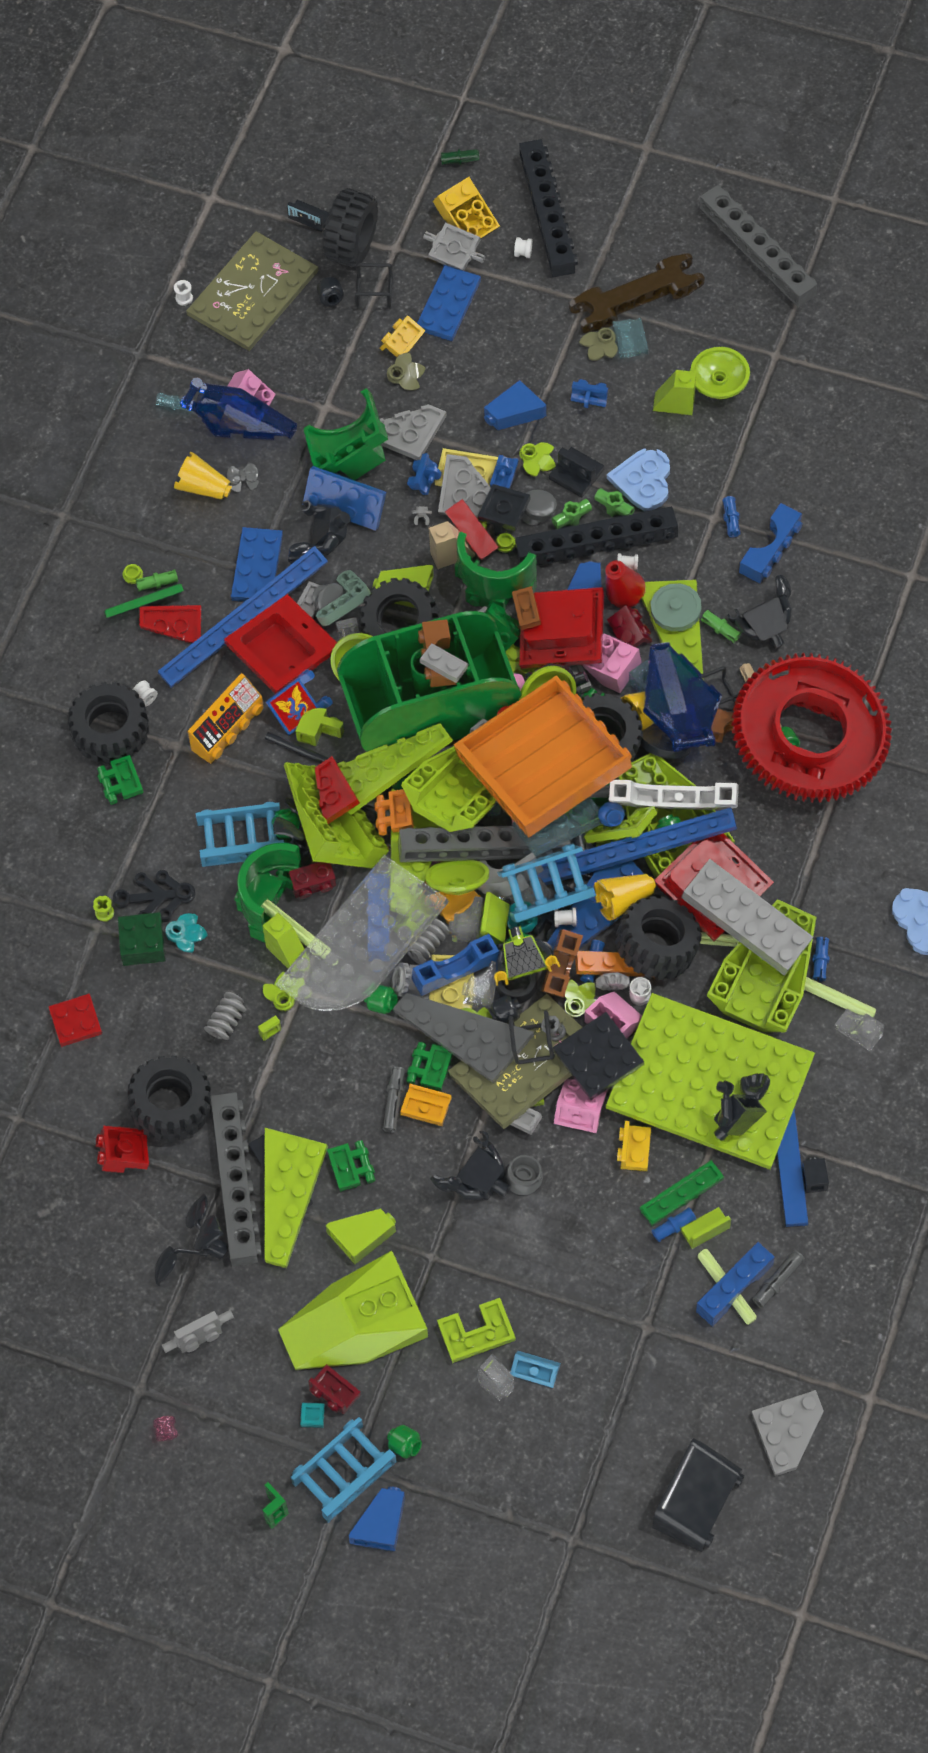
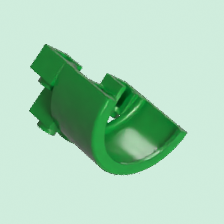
(350, 448)
(489, 585)
(257, 884)

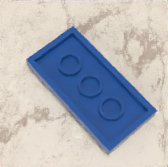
(448, 302)
(357, 499)
(256, 561)

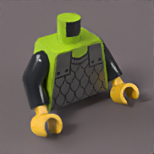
(522, 957)

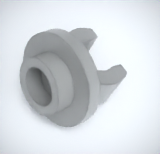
(421, 512)

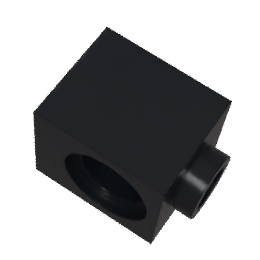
(815, 1175)

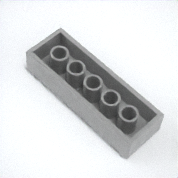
(747, 917)

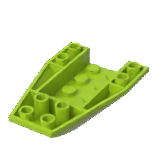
(447, 792)
(756, 991)

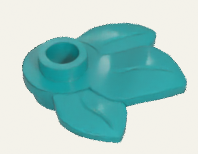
(188, 932)

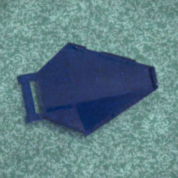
(235, 411)
(679, 699)

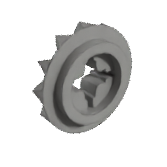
(401, 979)
(612, 981)

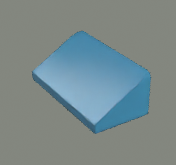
(535, 1369)

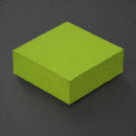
(269, 1028)

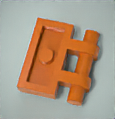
(400, 812)

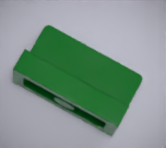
(277, 1509)

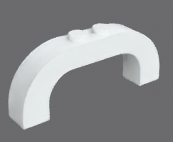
(674, 797)

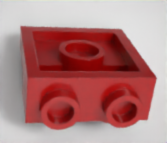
(122, 1149)

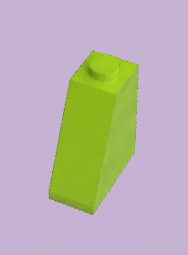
(676, 393)
(420, 574)
(282, 940)
(361, 1233)

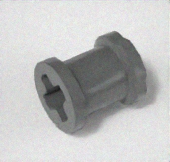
(558, 1027)

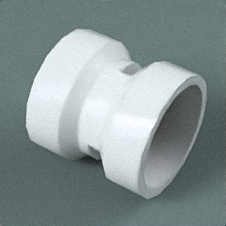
(640, 985)

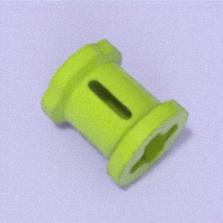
(102, 909)

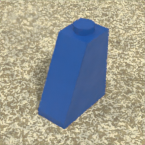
(514, 407)
(586, 576)
(380, 1521)

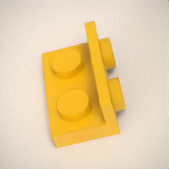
(403, 337)
(635, 1147)

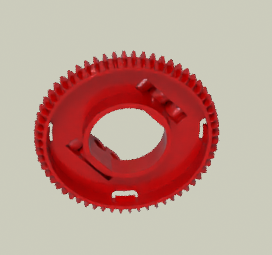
(825, 690)

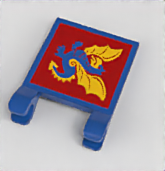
(294, 702)

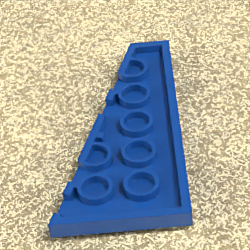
(588, 915)

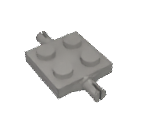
(454, 247)
(199, 1331)

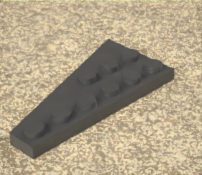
(469, 1036)

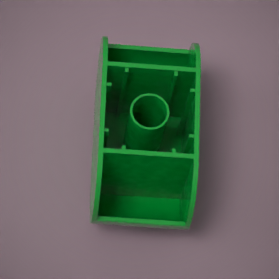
(394, 699)

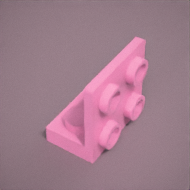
(576, 1109)

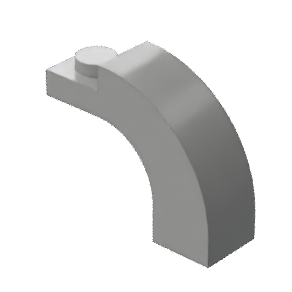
(500, 886)

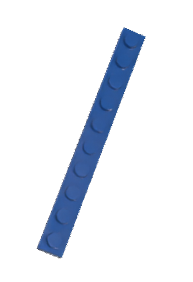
(213, 639)
(645, 844)

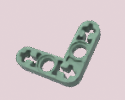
(355, 593)

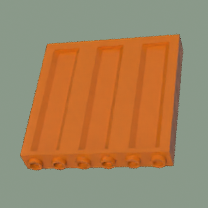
(543, 755)

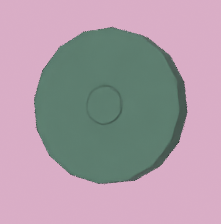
(676, 607)

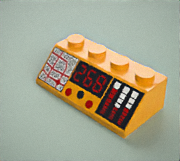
(225, 719)

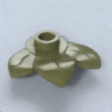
(598, 346)
(408, 372)

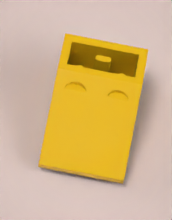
(466, 209)

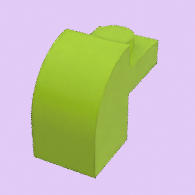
(315, 723)

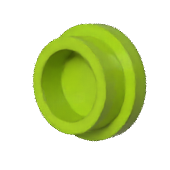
(505, 542)
(131, 573)

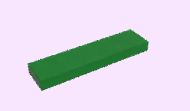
(143, 600)
(681, 1193)

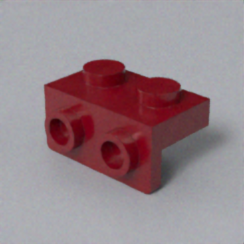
(629, 627)
(312, 879)
(334, 1389)

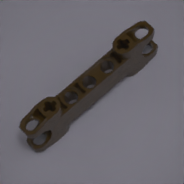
(607, 305)

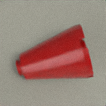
(623, 585)

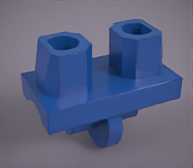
(589, 394)
(504, 471)
(426, 473)

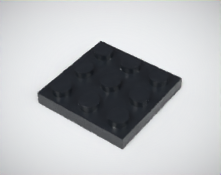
(598, 1056)

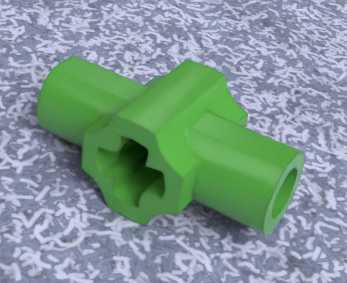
(614, 503)
(571, 513)

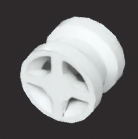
(523, 247)
(145, 692)

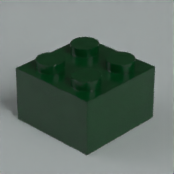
(141, 939)

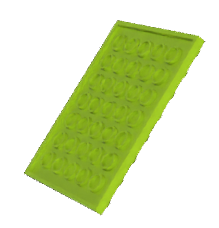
(684, 1061)

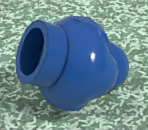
(611, 814)

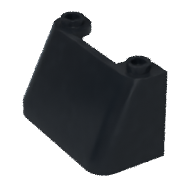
(696, 1495)

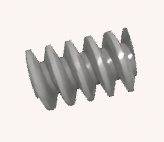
(428, 941)
(225, 1015)

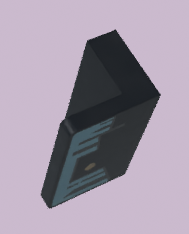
(307, 215)

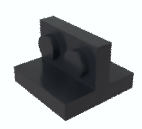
(575, 471)
(503, 508)

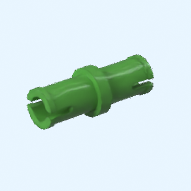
(156, 580)
(720, 626)

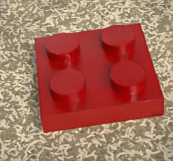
(75, 1020)

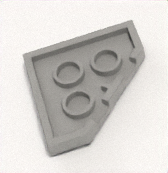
(413, 431)
(462, 482)
(787, 1429)

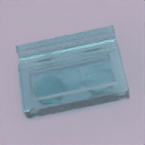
(630, 337)

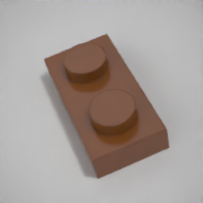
(526, 608)

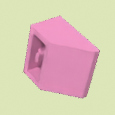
(252, 385)
(617, 662)
(618, 1009)

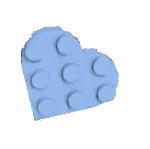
(643, 479)
(911, 912)

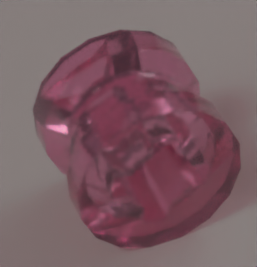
(165, 1428)

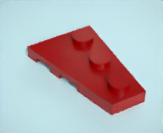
(173, 621)
(334, 790)

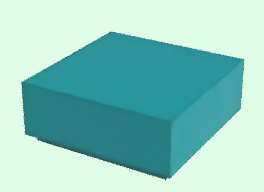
(312, 1415)

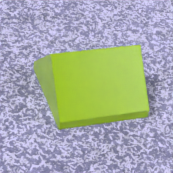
(494, 918)

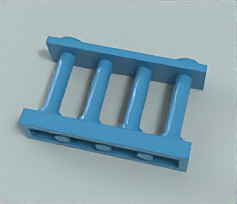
(235, 853)
(561, 897)
(348, 1491)

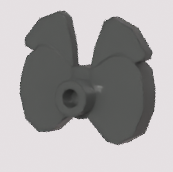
(249, 474)

